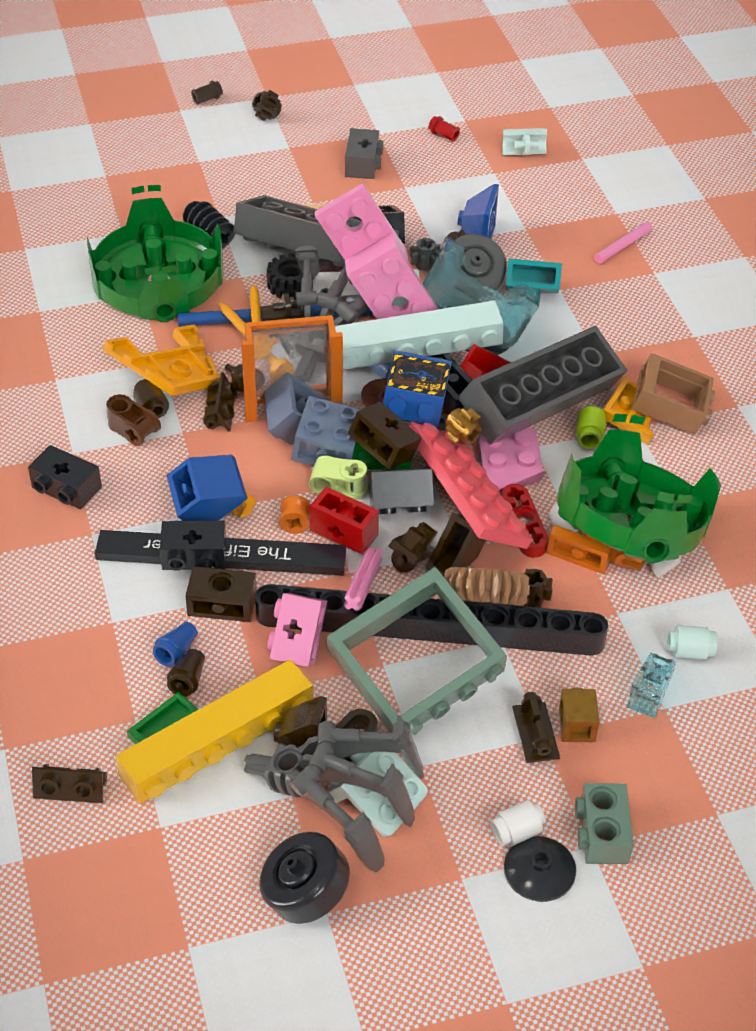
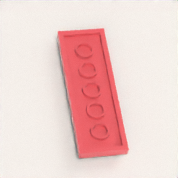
(471, 488)

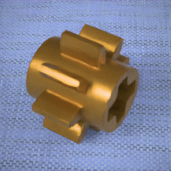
(463, 426)

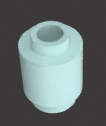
(692, 642)

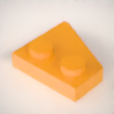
(622, 403)

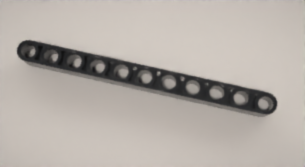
(433, 621)

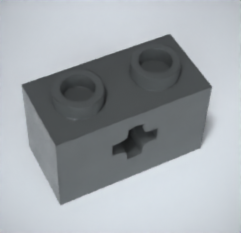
(363, 153)

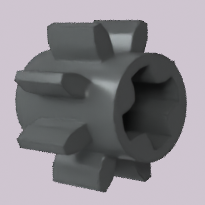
(424, 253)

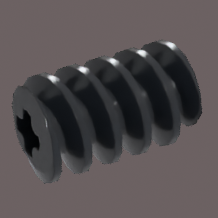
(206, 217)

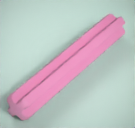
(363, 579)

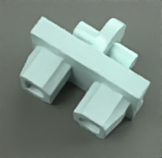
(524, 141)

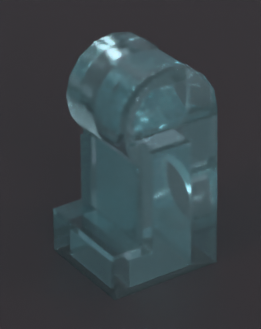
(651, 685)

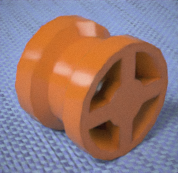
(294, 514)

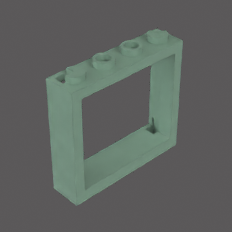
(388, 611)

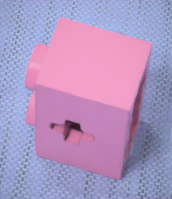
(309, 616)

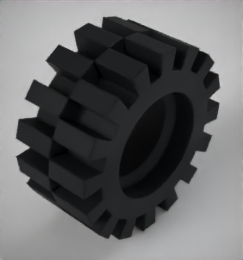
(284, 276)

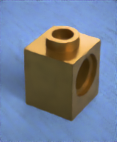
(578, 715)

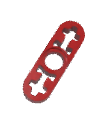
(527, 509)

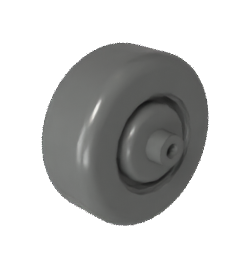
(483, 259)

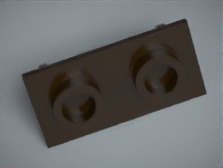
(220, 403)
(535, 729)
(68, 784)

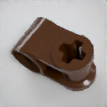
(131, 419)

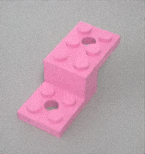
(373, 255)

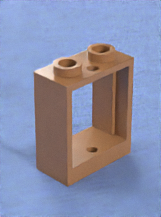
(679, 379)

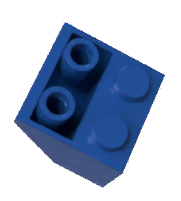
(206, 488)

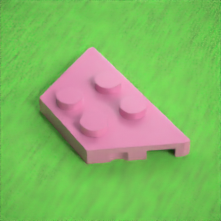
(512, 459)

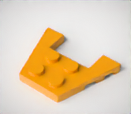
(174, 369)

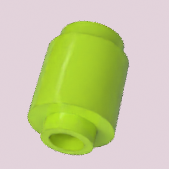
(590, 426)

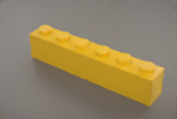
(212, 732)

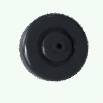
(304, 877)

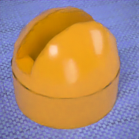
(245, 511)

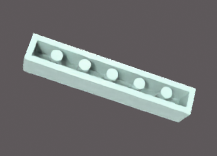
(421, 334)

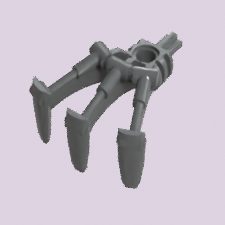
(330, 301)
(300, 769)

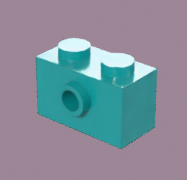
(536, 274)

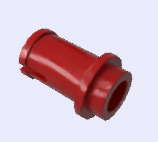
(439, 126)

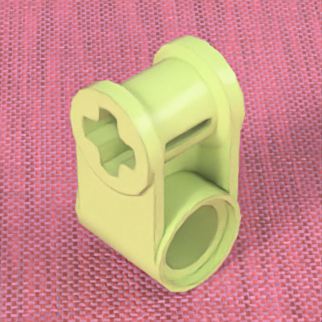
(339, 476)

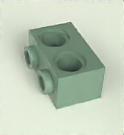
(609, 823)

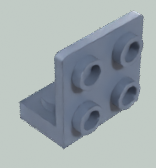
(324, 431)

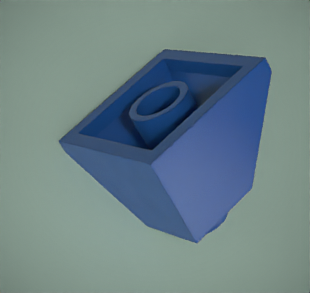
(480, 213)

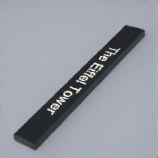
(240, 553)

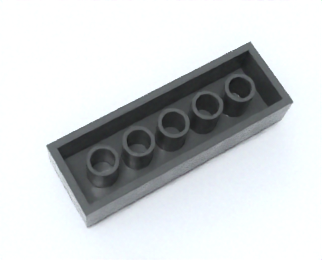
(286, 226)
(542, 384)

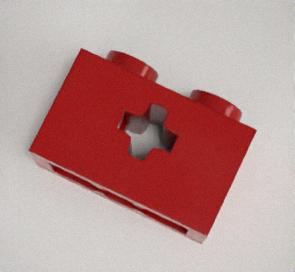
(344, 520)

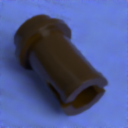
(207, 92)

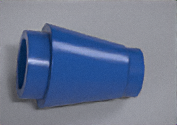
(174, 644)

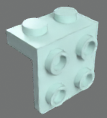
(373, 804)

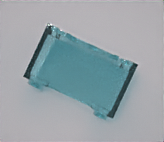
(455, 288)

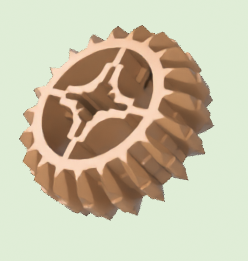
(489, 585)

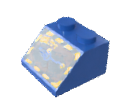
(417, 387)

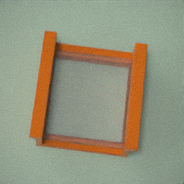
(300, 346)

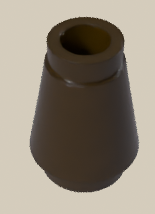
(186, 673)

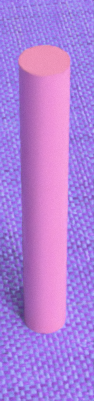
(623, 242)

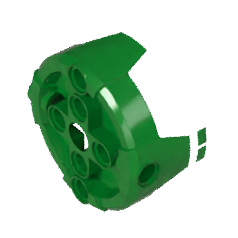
(156, 247)
(615, 481)

